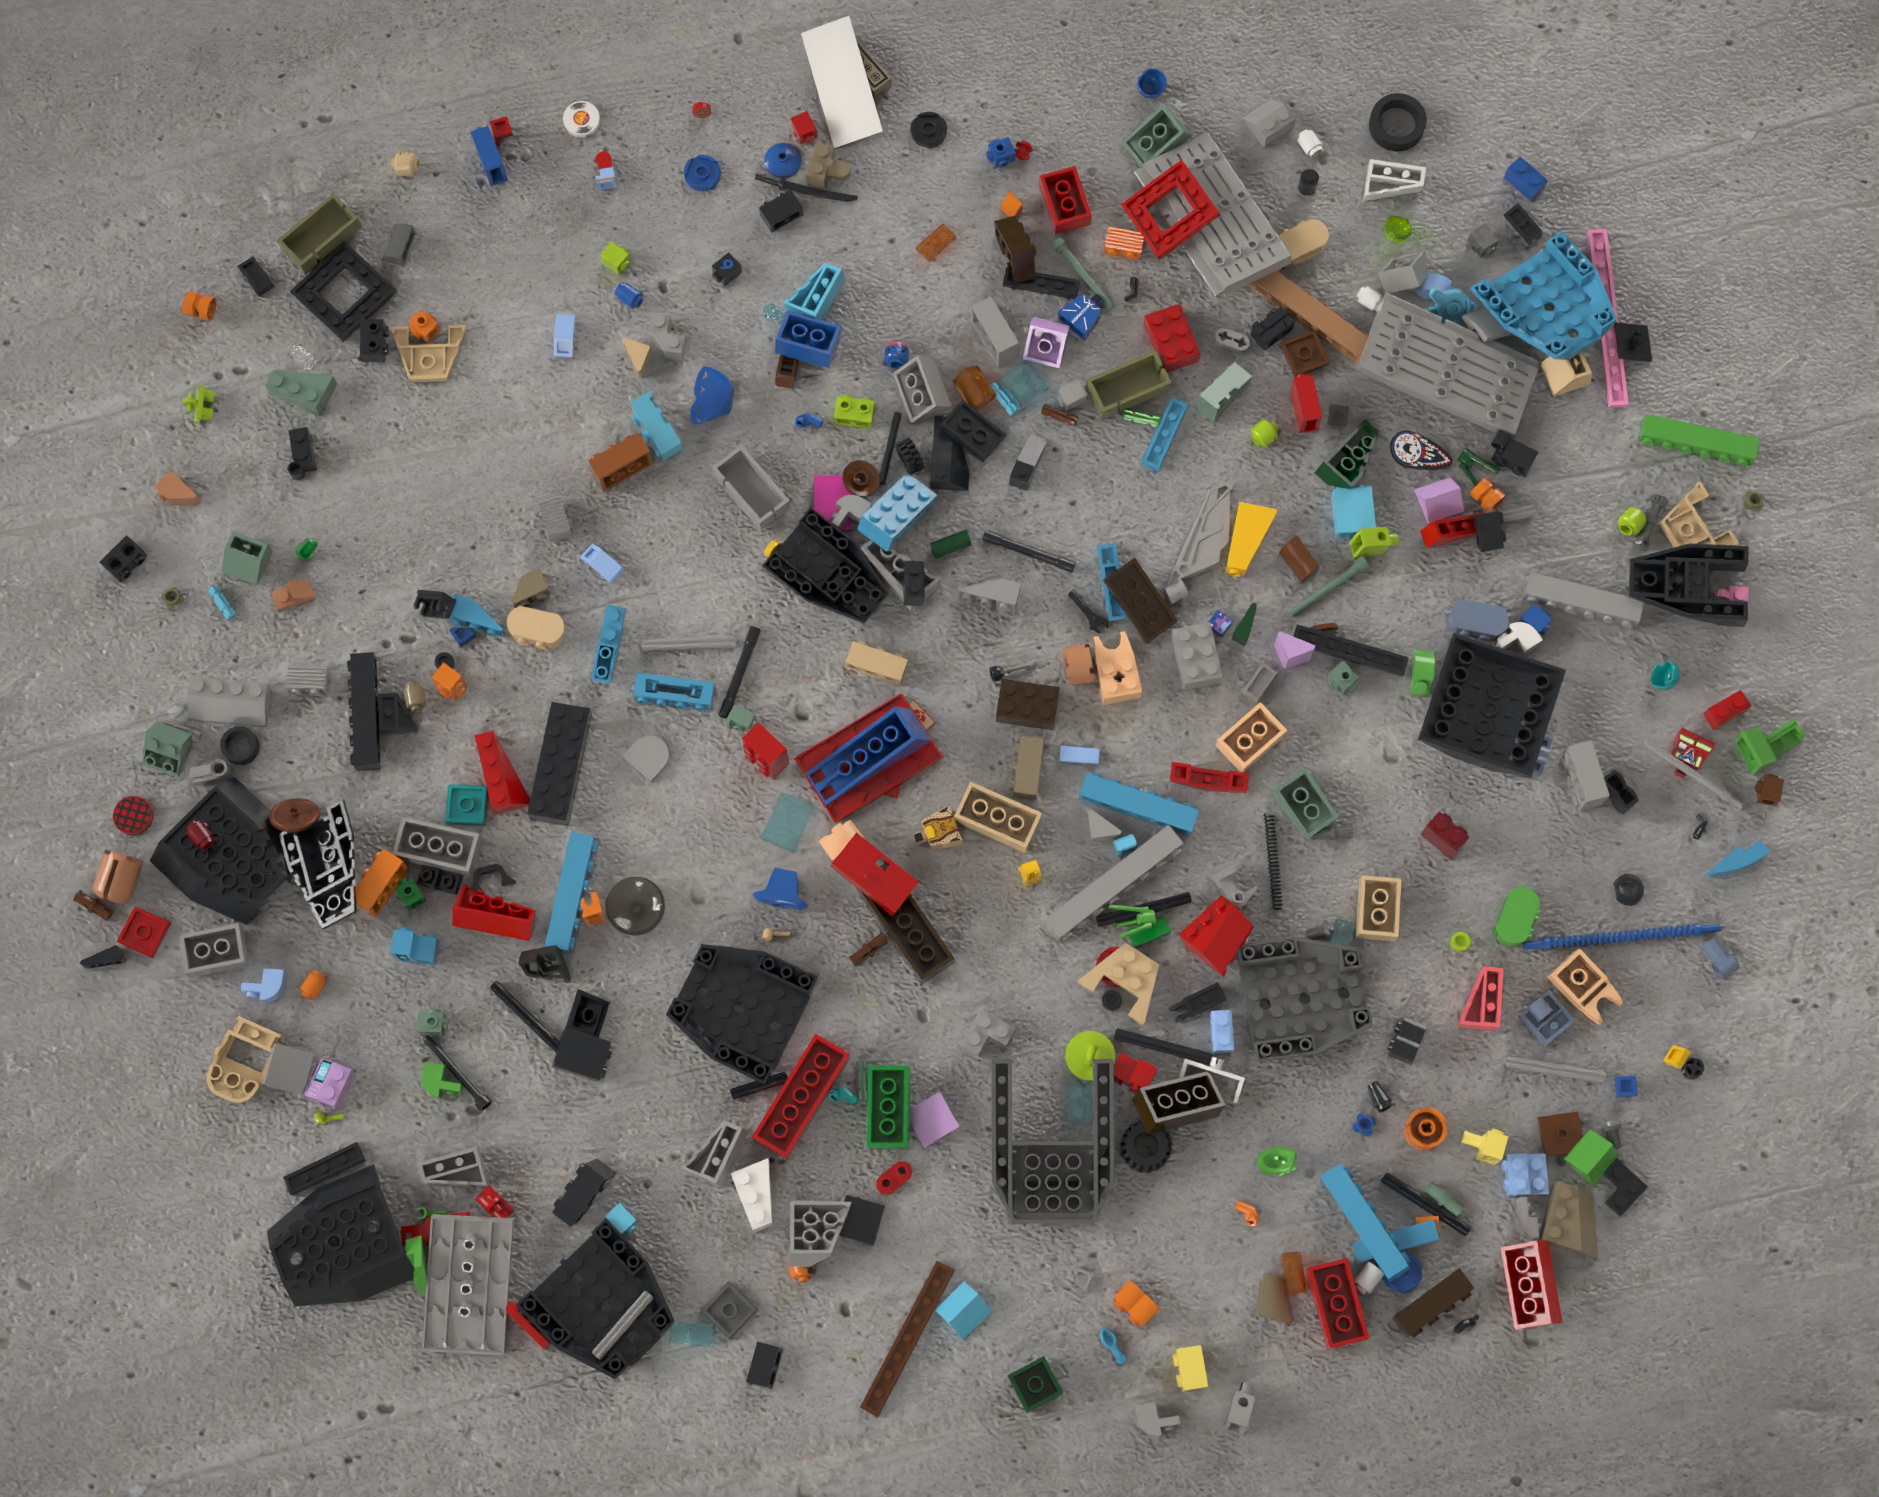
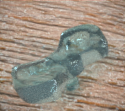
(771, 312)

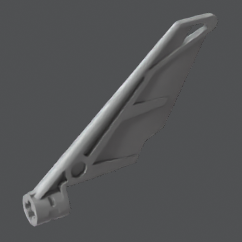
(1204, 543)

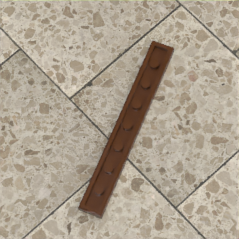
(907, 1339)

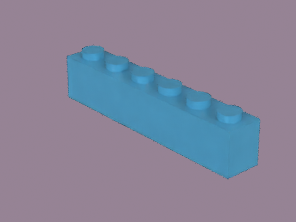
(1138, 804)
(570, 891)
(1365, 1222)

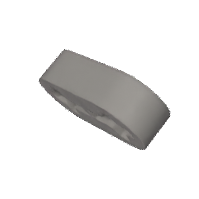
(1232, 340)

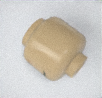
(405, 163)

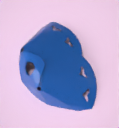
(715, 399)

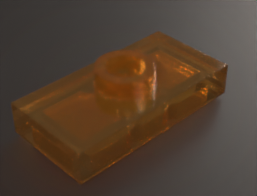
(935, 242)

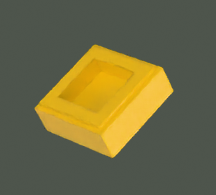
(1676, 1056)

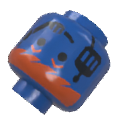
(896, 354)

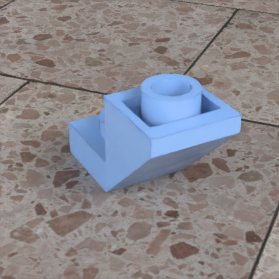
(564, 335)
(602, 563)

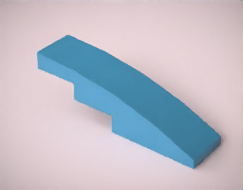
(1108, 564)
(1406, 1237)

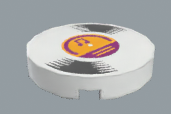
(581, 119)

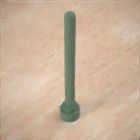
(1060, 245)
(1359, 566)

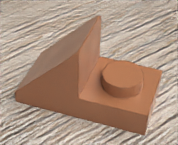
(294, 594)

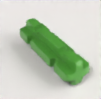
(1141, 417)

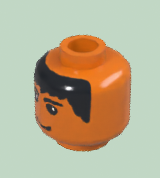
(802, 1274)

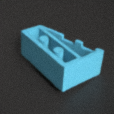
(655, 427)

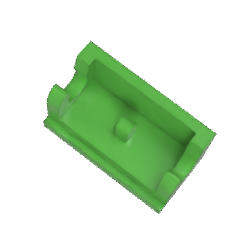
(1785, 738)

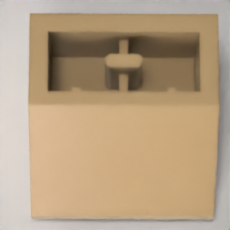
(1566, 374)

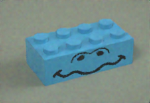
(897, 512)

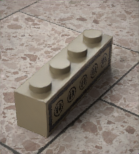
(878, 79)

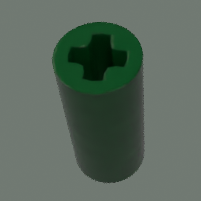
(950, 544)

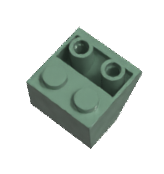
(245, 558)
(166, 748)

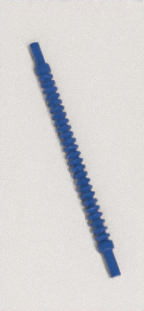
(1695, 929)

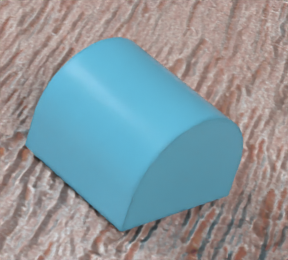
(1125, 845)

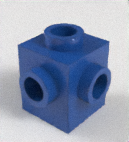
(1001, 152)

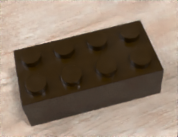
(1178, 1102)

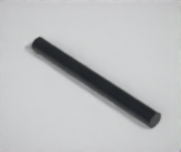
(889, 447)

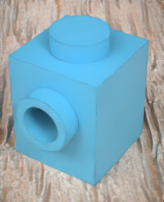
(622, 1220)

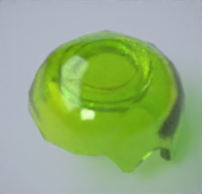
(1397, 229)

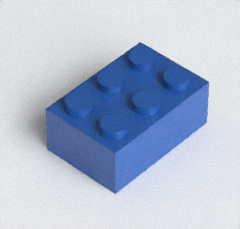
(808, 339)

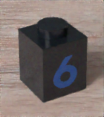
(726, 269)

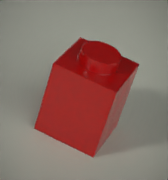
(804, 127)

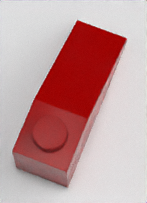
(1448, 531)

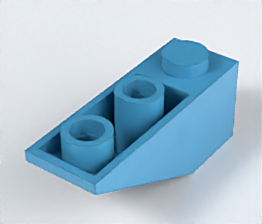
(470, 614)

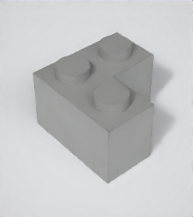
(987, 1028)

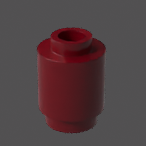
(200, 835)

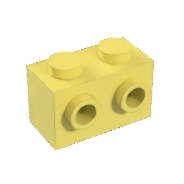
(1191, 1368)

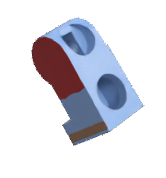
(607, 174)

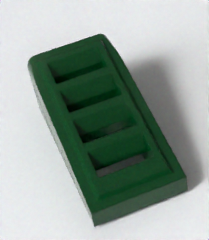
(1243, 630)

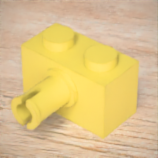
(1490, 1145)

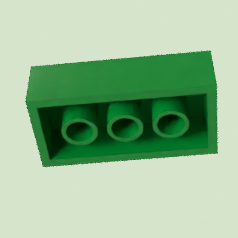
(889, 1108)

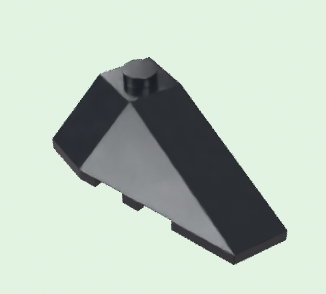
(948, 461)

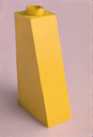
(1249, 531)

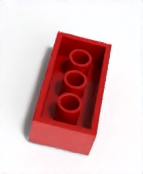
(1531, 1285)
(1337, 1304)

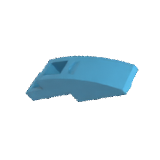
(609, 644)

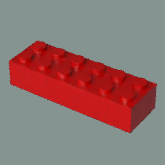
(801, 1097)

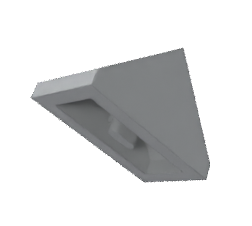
(1101, 829)

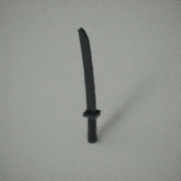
(804, 189)

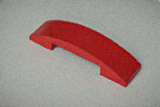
(1209, 779)

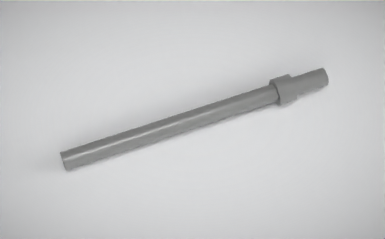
(1724, 794)

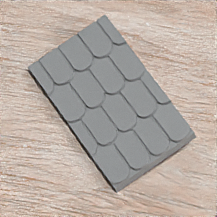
(467, 1284)

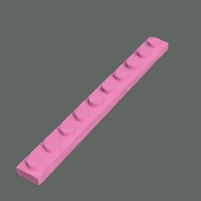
(1613, 367)

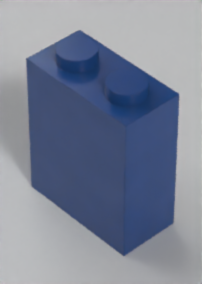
(489, 155)

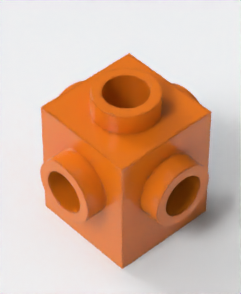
(424, 326)

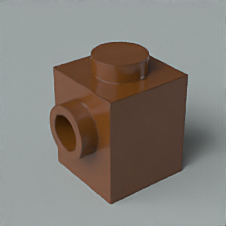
(1769, 790)

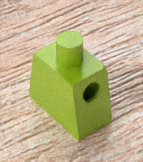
(1372, 542)

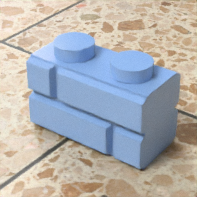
(1221, 1032)

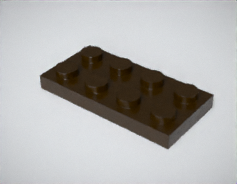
(1140, 600)

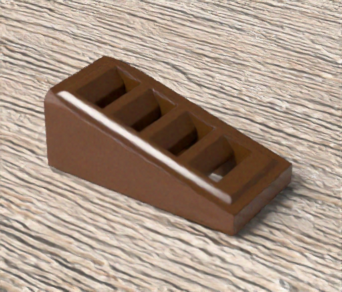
(786, 379)

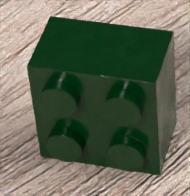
(1035, 1384)

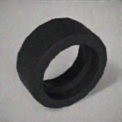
(229, 735)

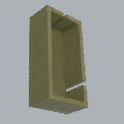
(319, 233)
(1128, 385)

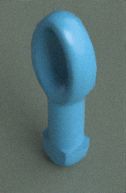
(1110, 1341)

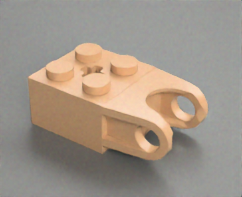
(1116, 664)
(1589, 990)

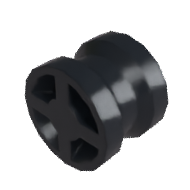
(1696, 1067)

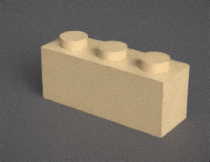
(877, 662)

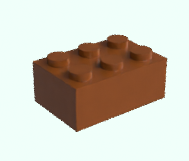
(620, 461)

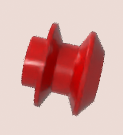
(1023, 149)

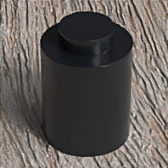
(1308, 182)

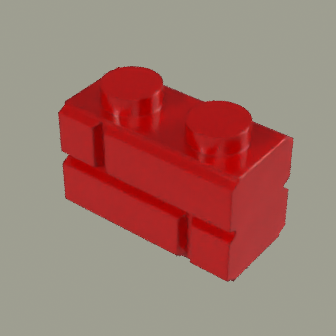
(1727, 710)

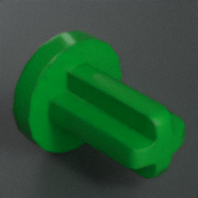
(306, 549)

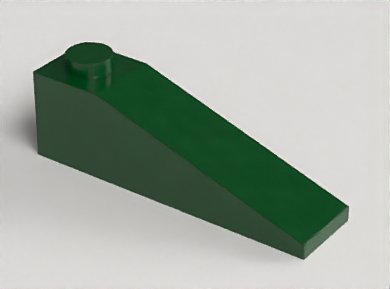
(1347, 462)

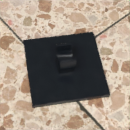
(1633, 342)

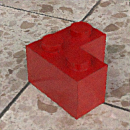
(1133, 1073)

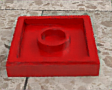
(143, 932)

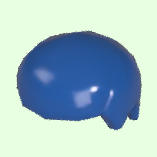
(1151, 83)

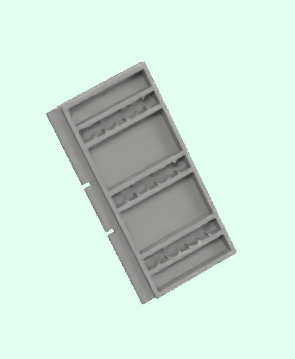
(1238, 243)
(1447, 365)

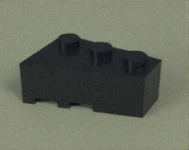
(582, 1191)

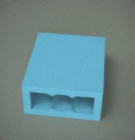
(1352, 510)

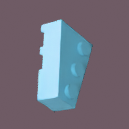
(818, 293)

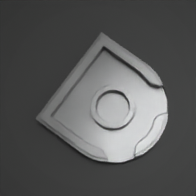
(648, 756)

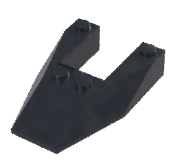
(1680, 581)

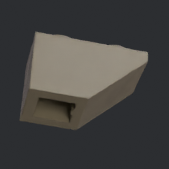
(530, 589)

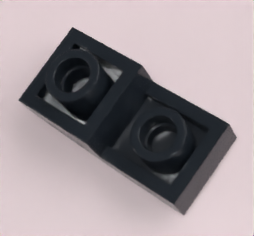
(439, 880)

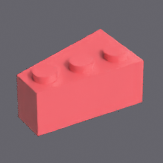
(1484, 1002)

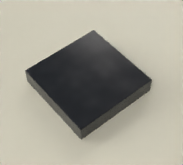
(862, 1220)

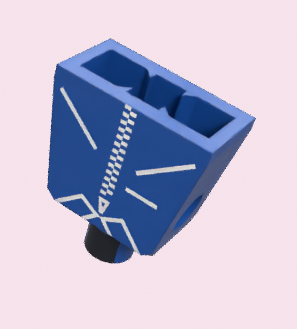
(1081, 315)

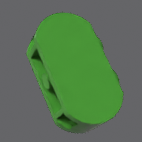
(1517, 917)

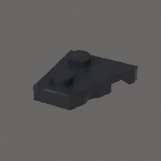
(394, 715)

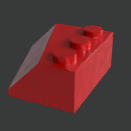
(1217, 934)

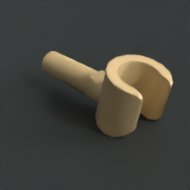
(768, 934)

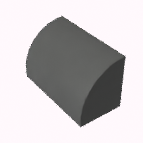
(399, 244)

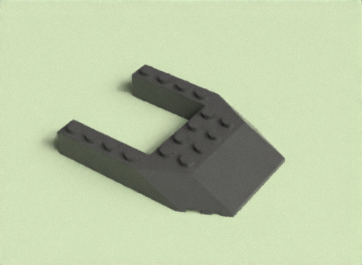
(1053, 1177)

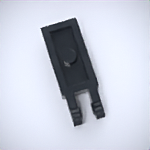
(1199, 1002)

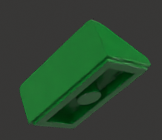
(1146, 936)

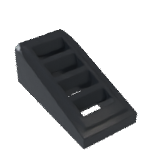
(107, 957)

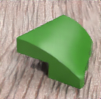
(415, 1254)

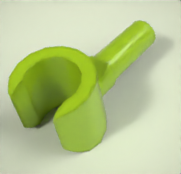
(321, 1118)

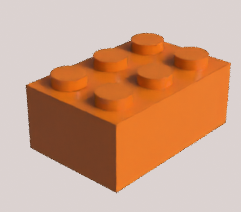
(380, 882)

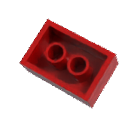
(1065, 200)
(1172, 337)
(765, 751)

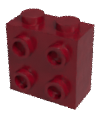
(1445, 835)

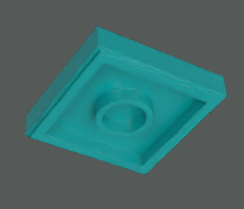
(466, 805)

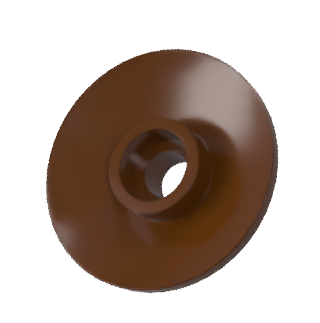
(863, 471)

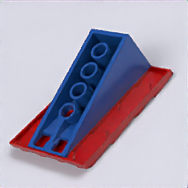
(868, 758)

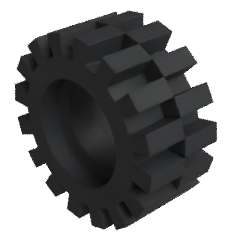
(909, 456)

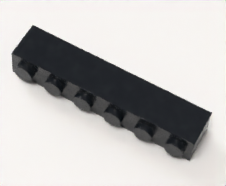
(364, 711)

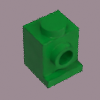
(413, 899)

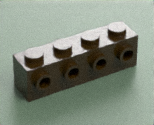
(1432, 1303)

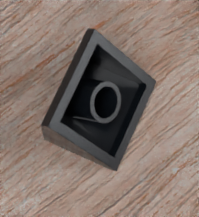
(587, 1013)

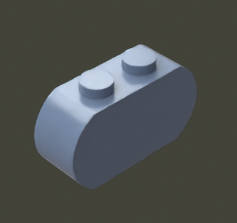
(1478, 620)

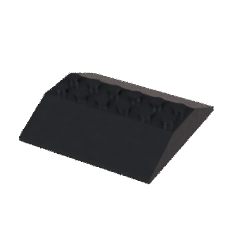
(1491, 707)

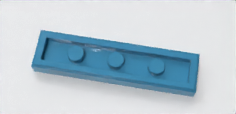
(1164, 434)

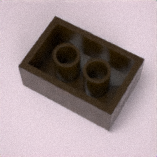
(1027, 704)

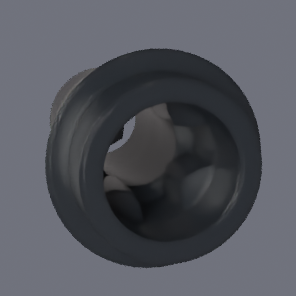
(1380, 1099)

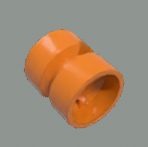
(199, 306)
(1485, 492)

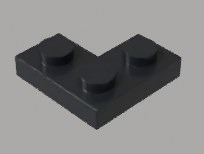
(1628, 1187)

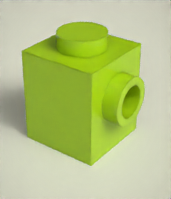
(615, 258)

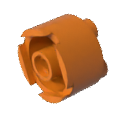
(1436, 1129)

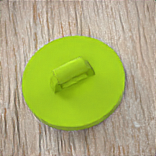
(1083, 1049)

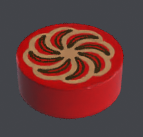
(701, 109)

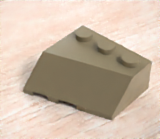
(1570, 1221)

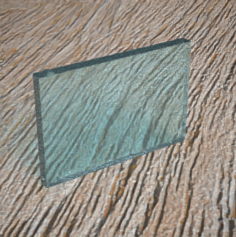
(787, 822)

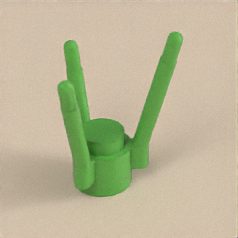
(1145, 918)

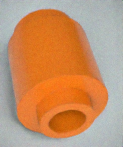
(313, 985)

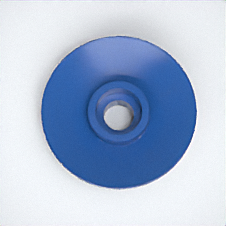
(782, 167)

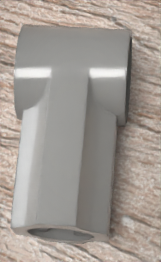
(209, 772)

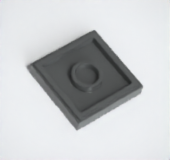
(729, 1310)

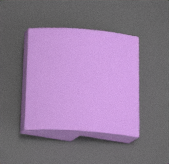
(932, 1120)

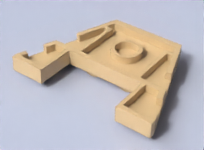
(429, 361)
(1685, 526)
(1131, 972)

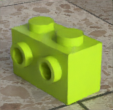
(854, 412)

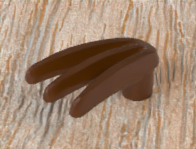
(1325, 627)

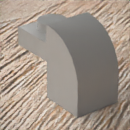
(849, 506)
(1149, 1422)

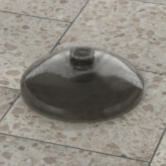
(632, 893)

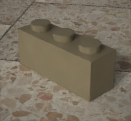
(1027, 767)

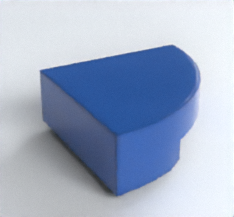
(462, 635)

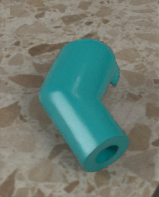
(843, 1093)

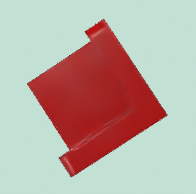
(500, 129)

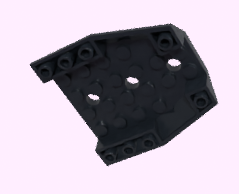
(209, 878)
(767, 990)
(364, 1259)
(571, 1312)

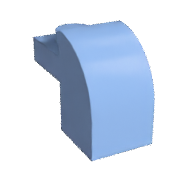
(1433, 281)
(271, 988)

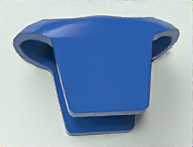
(781, 891)

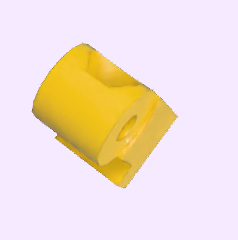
(1030, 873)

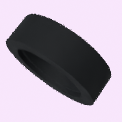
(1405, 102)

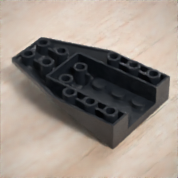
(827, 569)

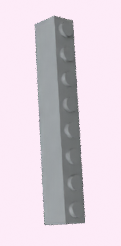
(1113, 883)

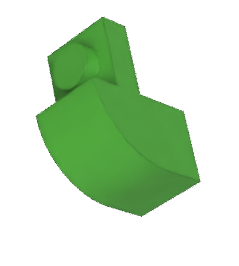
(1422, 672)
(434, 1081)

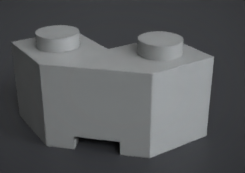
(670, 345)

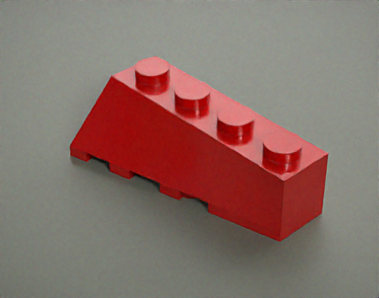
(502, 781)
(492, 915)

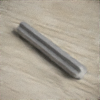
(622, 1325)

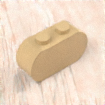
(1305, 240)
(536, 627)

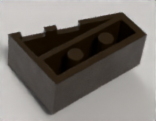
(1017, 247)

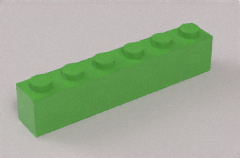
(1698, 440)

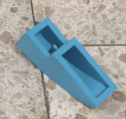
(1739, 860)

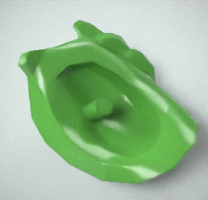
(1277, 1161)

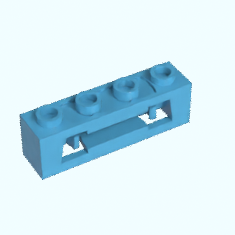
(700, 689)

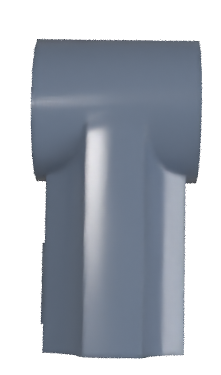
(1722, 962)

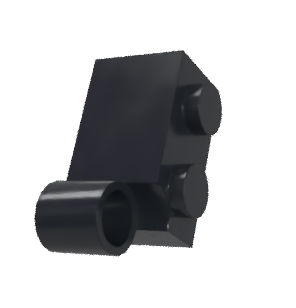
(302, 452)
(1512, 454)

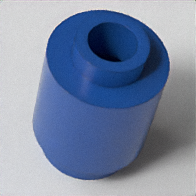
(629, 295)

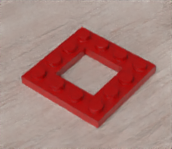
(1202, 215)

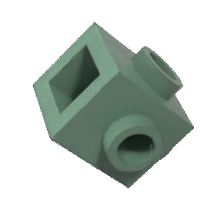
(1343, 678)
(432, 1022)

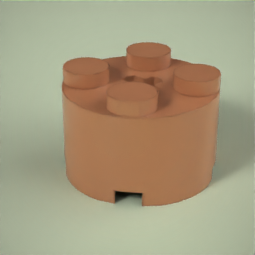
(1080, 664)

